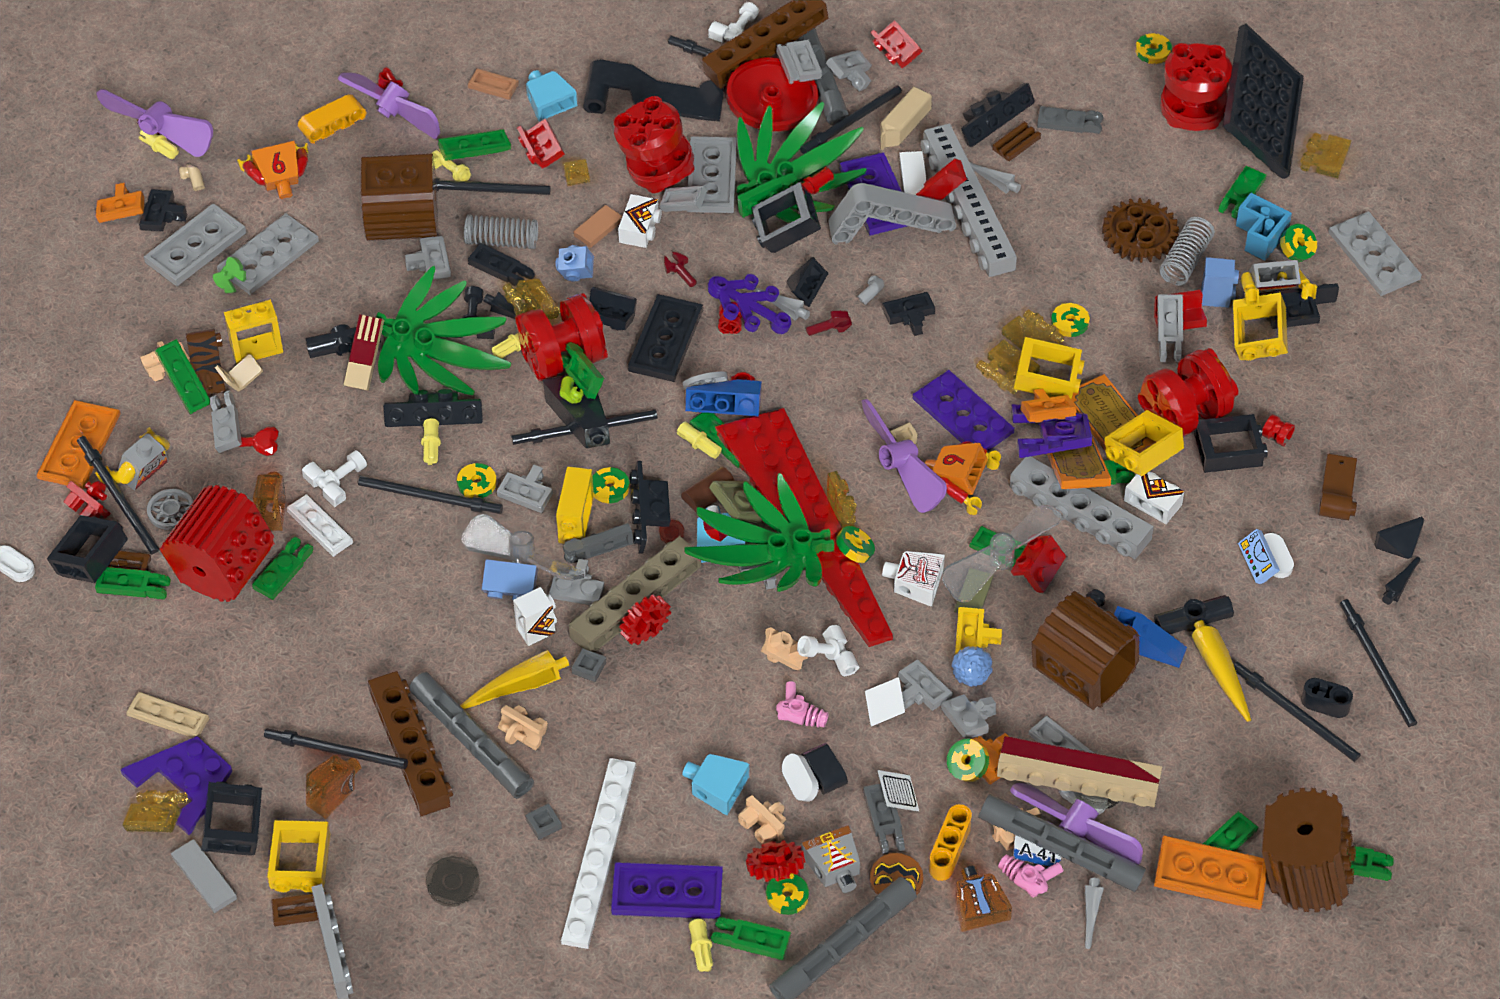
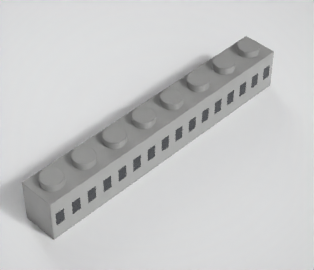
(971, 204)

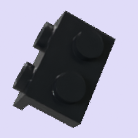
(613, 308)

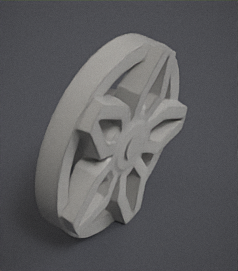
(707, 378)
(169, 508)

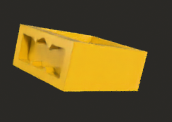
(1269, 306)
(257, 346)
(1053, 352)
(1147, 424)
(575, 504)
(298, 833)

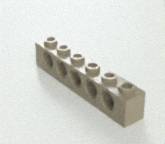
(666, 569)

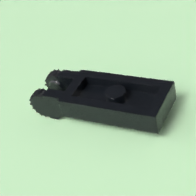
(499, 265)

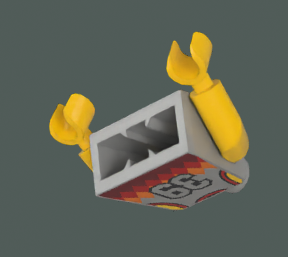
(1273, 277)
(141, 460)

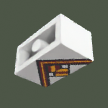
(639, 221)
(1154, 496)
(535, 616)

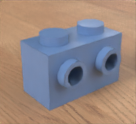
(1218, 282)
(508, 579)

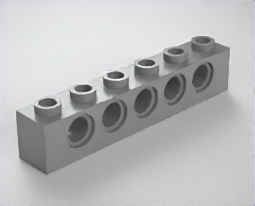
(1082, 508)

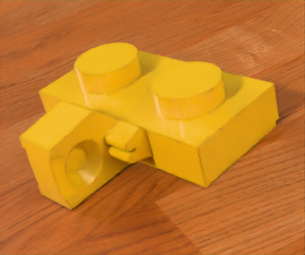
(972, 630)

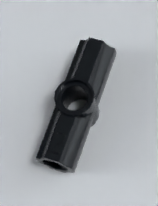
(337, 341)
(1182, 619)

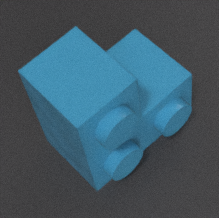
(1263, 223)

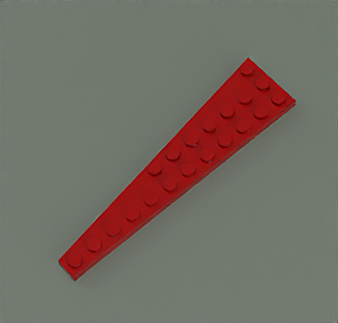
(770, 447)

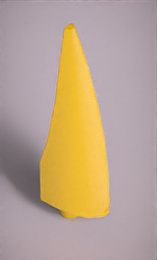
(1220, 664)
(525, 676)

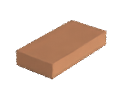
(493, 84)
(598, 226)

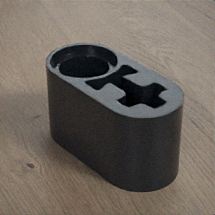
(1314, 697)
(825, 768)

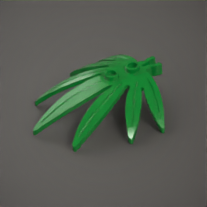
(760, 171)
(412, 338)
(790, 547)

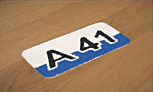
(1031, 853)

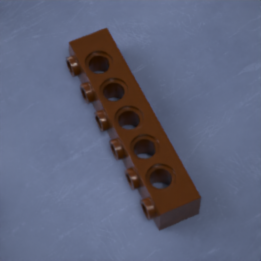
(762, 39)
(426, 797)

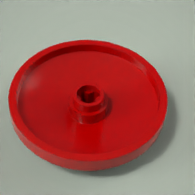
(765, 84)

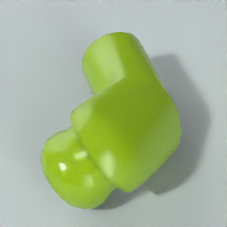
(569, 392)

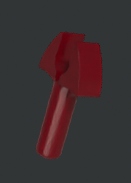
(679, 268)
(839, 320)

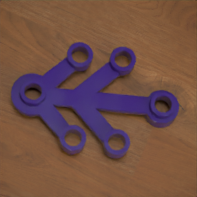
(724, 290)

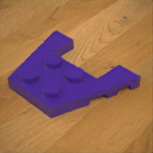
(1056, 434)
(189, 769)

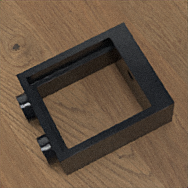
(793, 231)
(1230, 460)
(100, 556)
(231, 841)

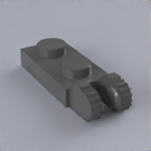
(1070, 120)
(598, 543)
(883, 818)

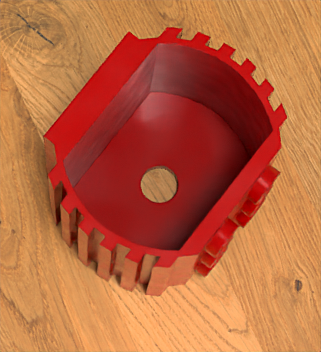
(218, 543)

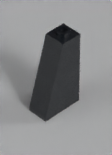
(583, 419)

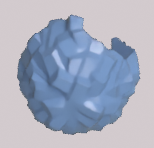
(972, 666)

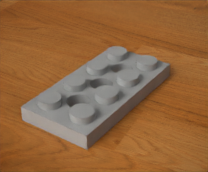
(724, 166)
(268, 240)
(195, 257)
(1372, 265)
(332, 942)

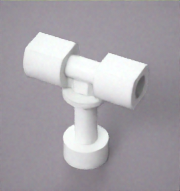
(722, 32)
(329, 480)
(833, 649)

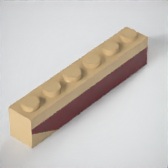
(1079, 771)

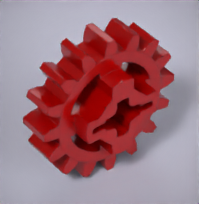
(645, 619)
(775, 861)

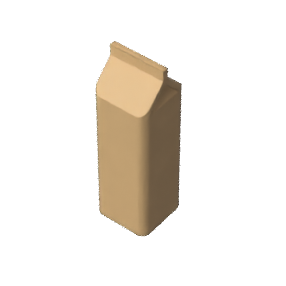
(904, 117)

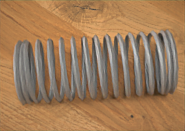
(1186, 228)
(531, 231)

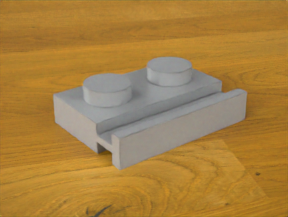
(799, 61)

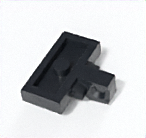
(160, 210)
(909, 311)

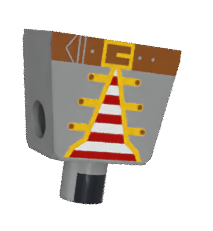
(833, 858)

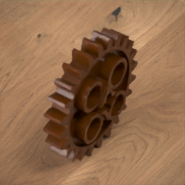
(1151, 240)

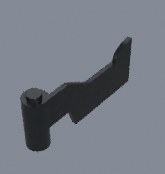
(690, 101)

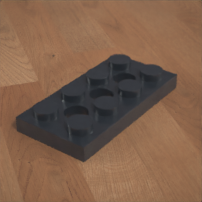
(674, 349)

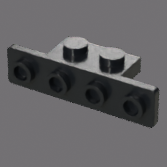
(994, 112)
(1304, 311)
(433, 405)
(651, 505)

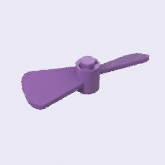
(394, 101)
(187, 132)
(922, 483)
(1082, 823)

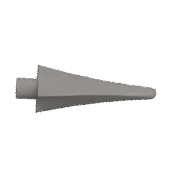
(1002, 180)
(792, 307)
(1093, 896)

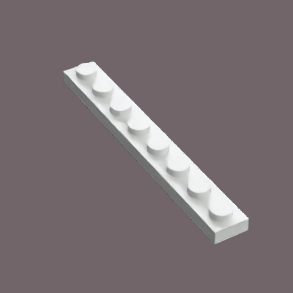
(598, 853)

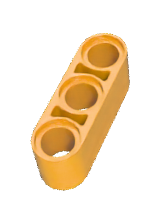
(331, 117)
(950, 832)

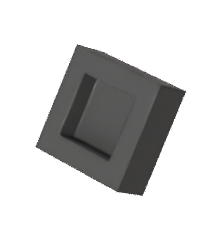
(588, 665)
(543, 821)

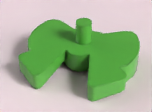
(230, 271)

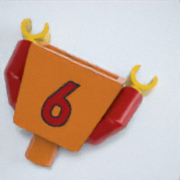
(277, 166)
(961, 470)

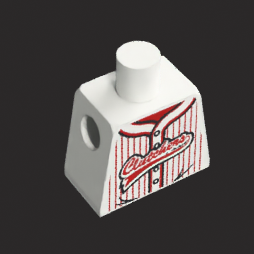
(916, 575)

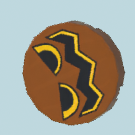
(893, 866)

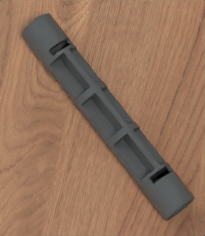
(828, 92)
(471, 735)
(1061, 842)
(843, 940)

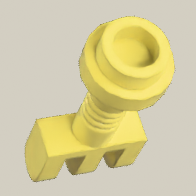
(460, 172)

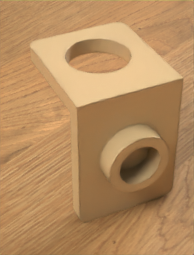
(242, 373)

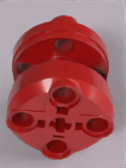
(1195, 86)
(654, 144)
(544, 342)
(1198, 389)

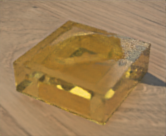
(576, 172)

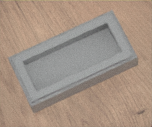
(683, 198)

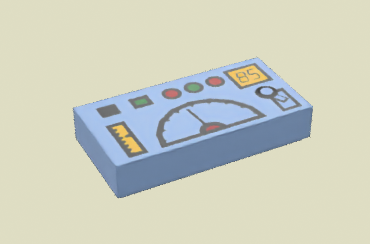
(1258, 556)

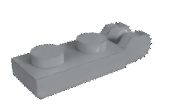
(1170, 324)
(225, 423)

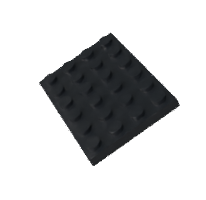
(1263, 101)

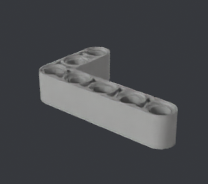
(888, 205)

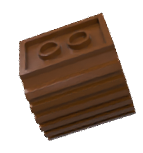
(399, 197)
(1085, 650)
(1308, 849)

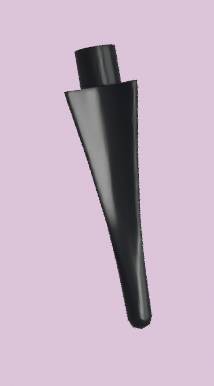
(500, 305)
(1396, 586)

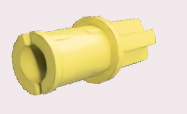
(160, 144)
(507, 347)
(698, 440)
(430, 441)
(701, 945)

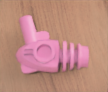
(798, 711)
(1028, 877)

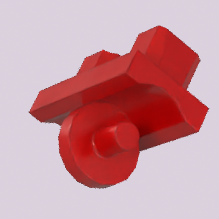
(78, 497)

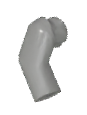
(875, 286)

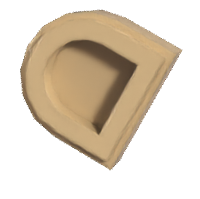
(905, 432)

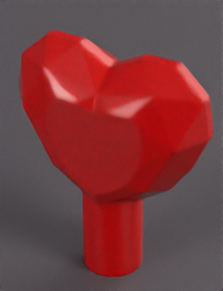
(263, 441)

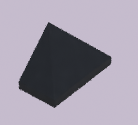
(807, 281)
(1401, 538)

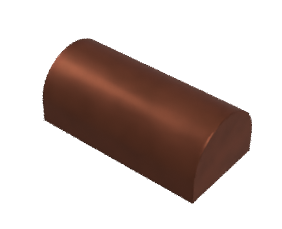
(700, 494)

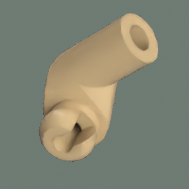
(194, 174)

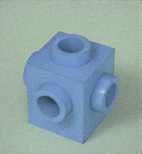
(575, 263)

